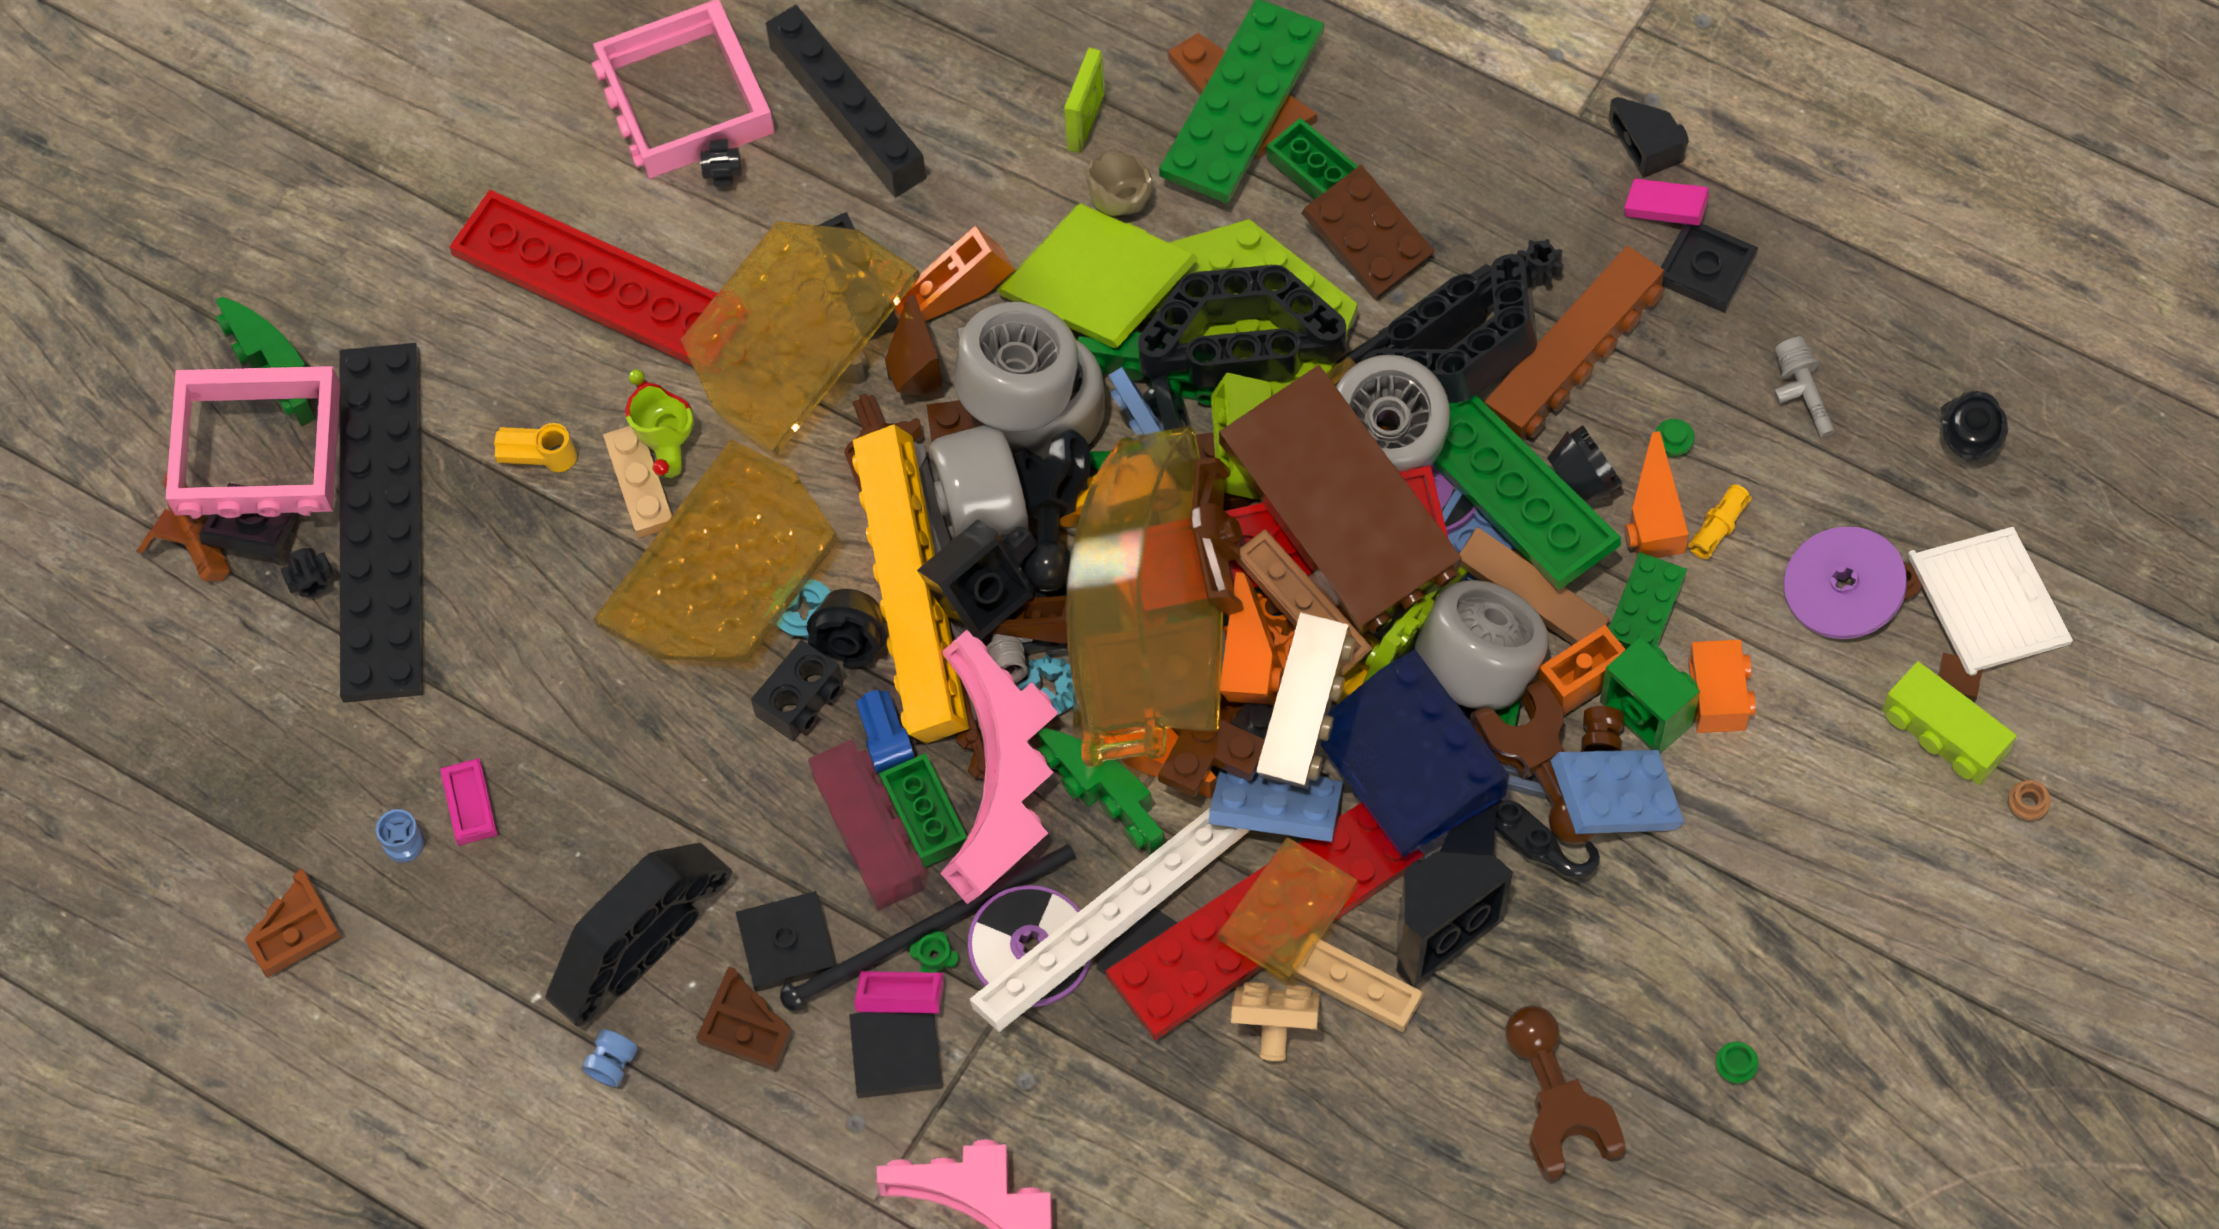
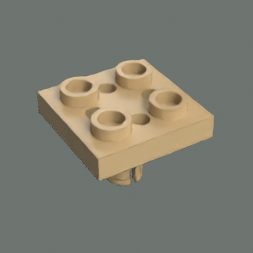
(1275, 1012)

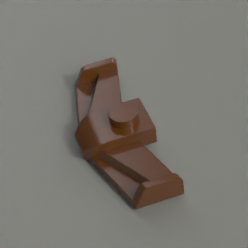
(1215, 533)

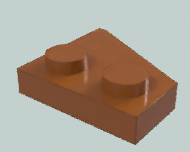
(291, 928)

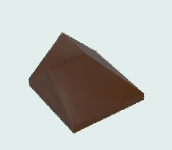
(912, 356)

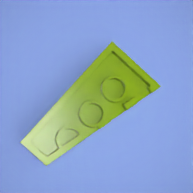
(1405, 630)

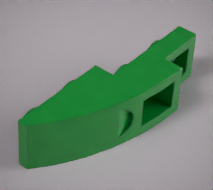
(261, 347)
(1127, 357)
(1111, 783)

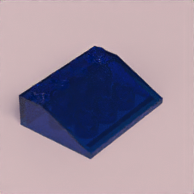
(1412, 754)

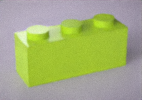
(1230, 401)
(1948, 723)

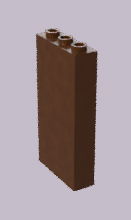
(1340, 501)

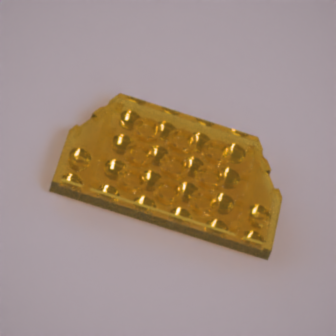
(792, 325)
(722, 563)

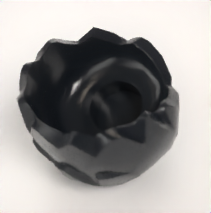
(1974, 425)

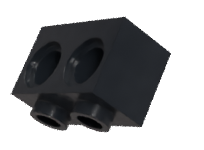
(789, 687)

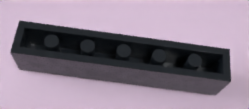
(846, 101)

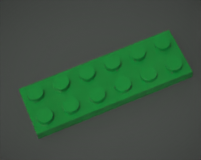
(1241, 100)
(1522, 495)

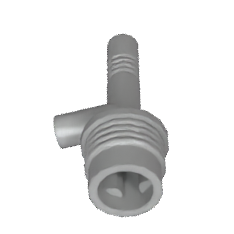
(1798, 363)
(1008, 654)

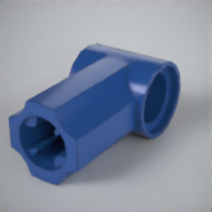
(885, 739)

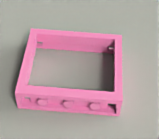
(665, 35)
(254, 385)

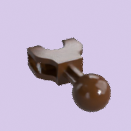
(1530, 750)
(1561, 1106)

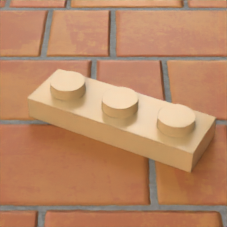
(638, 481)
(1360, 985)

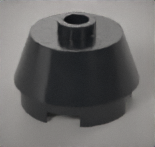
(1584, 466)
(847, 627)

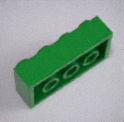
(1308, 158)
(1647, 601)
(924, 810)

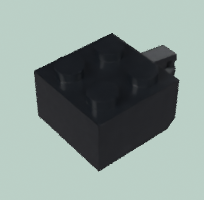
(980, 577)

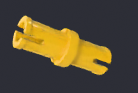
(1719, 521)

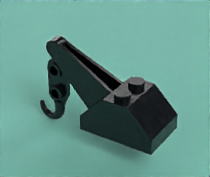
(1466, 889)

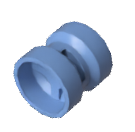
(399, 826)
(609, 1058)

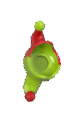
(660, 422)

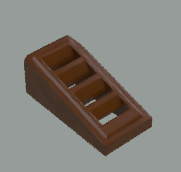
(1045, 624)

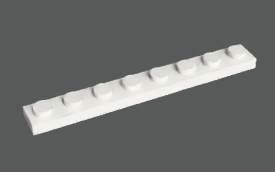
(1103, 920)

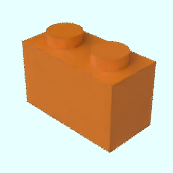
(1580, 669)
(1721, 677)

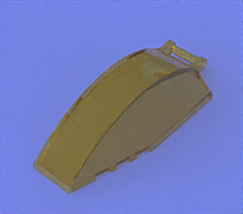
(1138, 604)

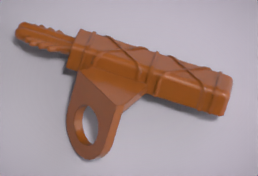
(183, 529)

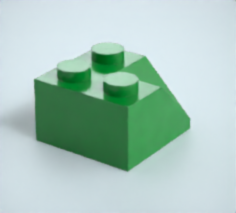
(1651, 694)

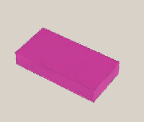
(1666, 201)
(468, 801)
(899, 992)

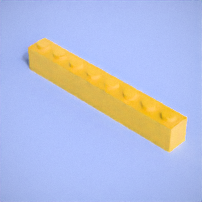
(914, 618)

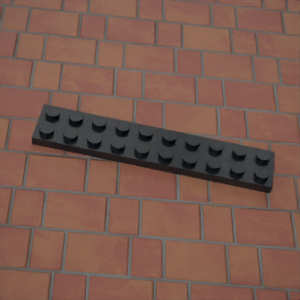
(380, 523)

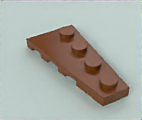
(1197, 61)

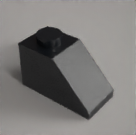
(1648, 135)

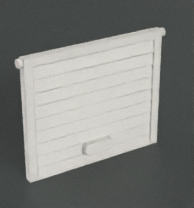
(1990, 599)

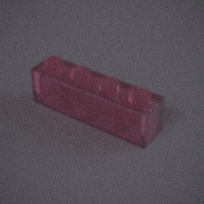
(866, 825)

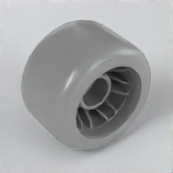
(1015, 366)
(1408, 395)
(1083, 413)
(977, 481)
(1482, 643)

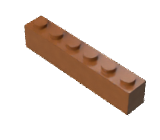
(1577, 342)

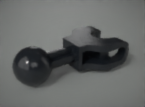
(1049, 494)

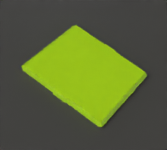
(1098, 274)

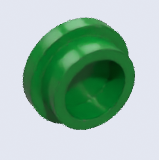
(1676, 437)
(1736, 1062)

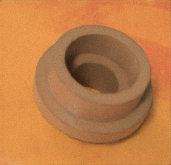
(2033, 790)

